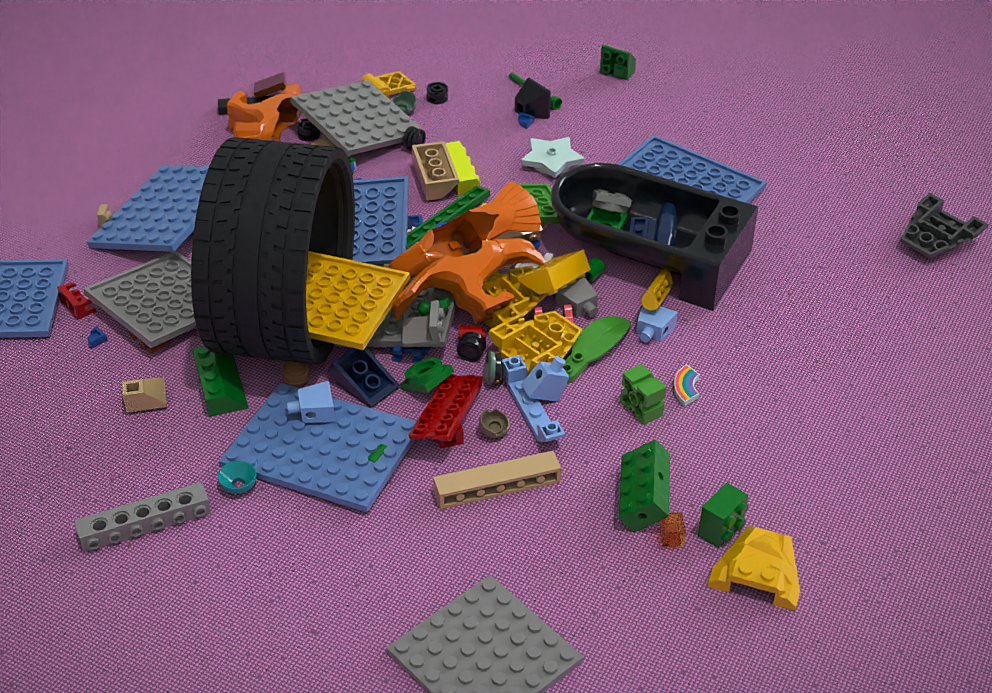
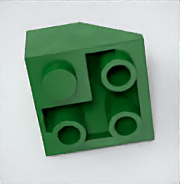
(617, 62)

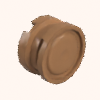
(295, 373)

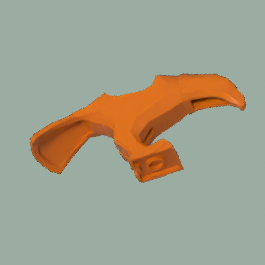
(263, 119)
(508, 212)
(466, 274)

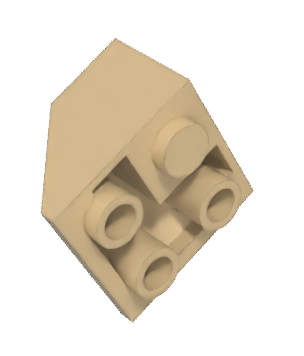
(144, 394)

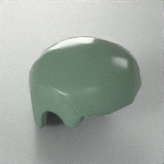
(405, 101)

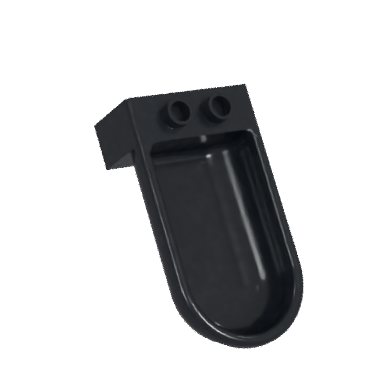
(711, 228)

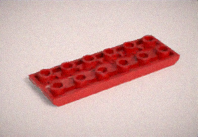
(447, 408)

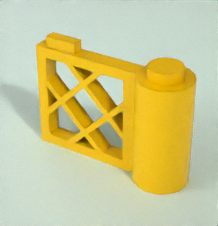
(381, 84)

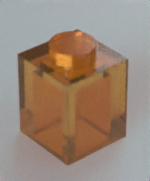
(672, 530)

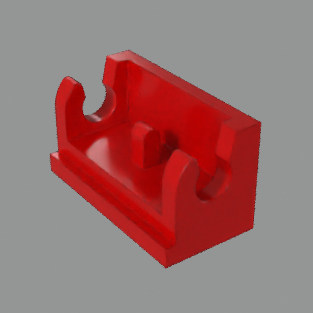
(75, 301)

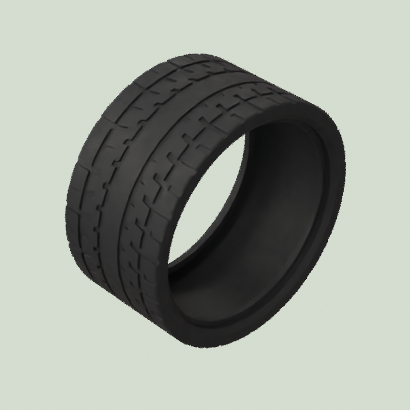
(252, 242)

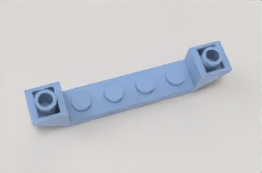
(531, 408)

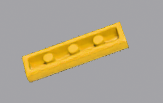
(657, 290)

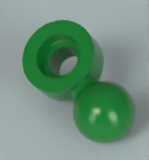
(424, 307)

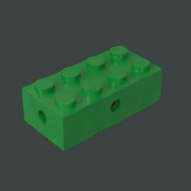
(644, 486)

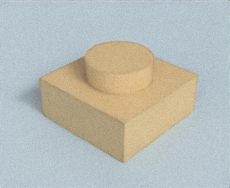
(103, 214)

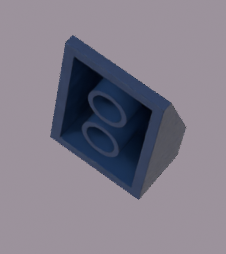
(363, 376)

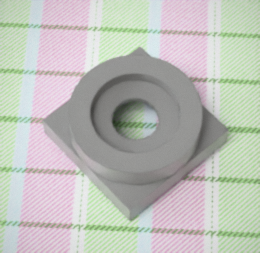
(613, 202)

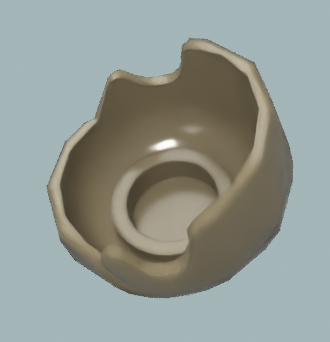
(494, 423)

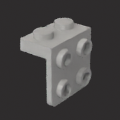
(424, 329)

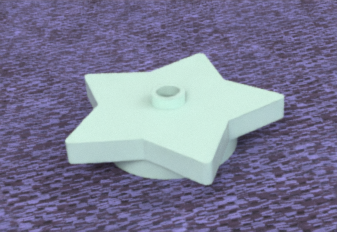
(552, 156)

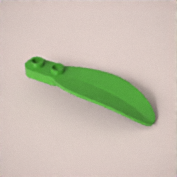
(595, 342)

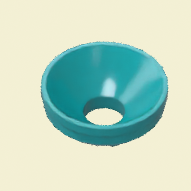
(236, 472)

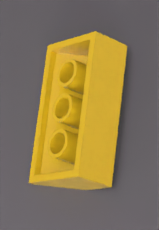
(556, 273)

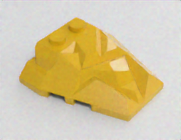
(524, 299)
(536, 339)
(762, 562)

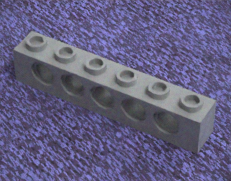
(142, 516)

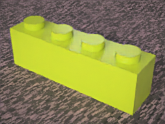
(463, 167)

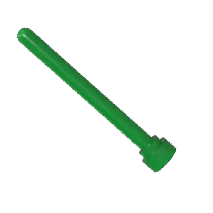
(555, 101)

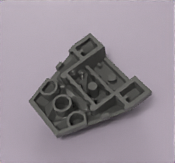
(937, 231)

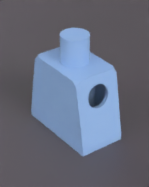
(656, 323)
(546, 380)
(314, 404)

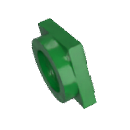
(608, 217)
(425, 375)

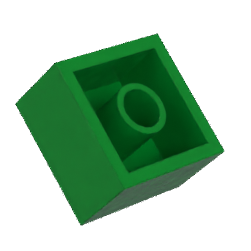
(723, 515)

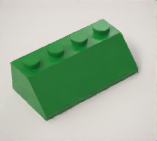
(219, 382)

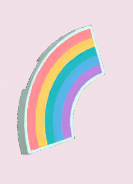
(684, 385)

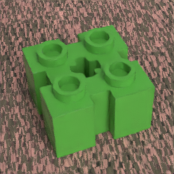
(643, 394)

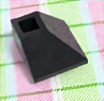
(533, 100)

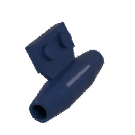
(660, 230)

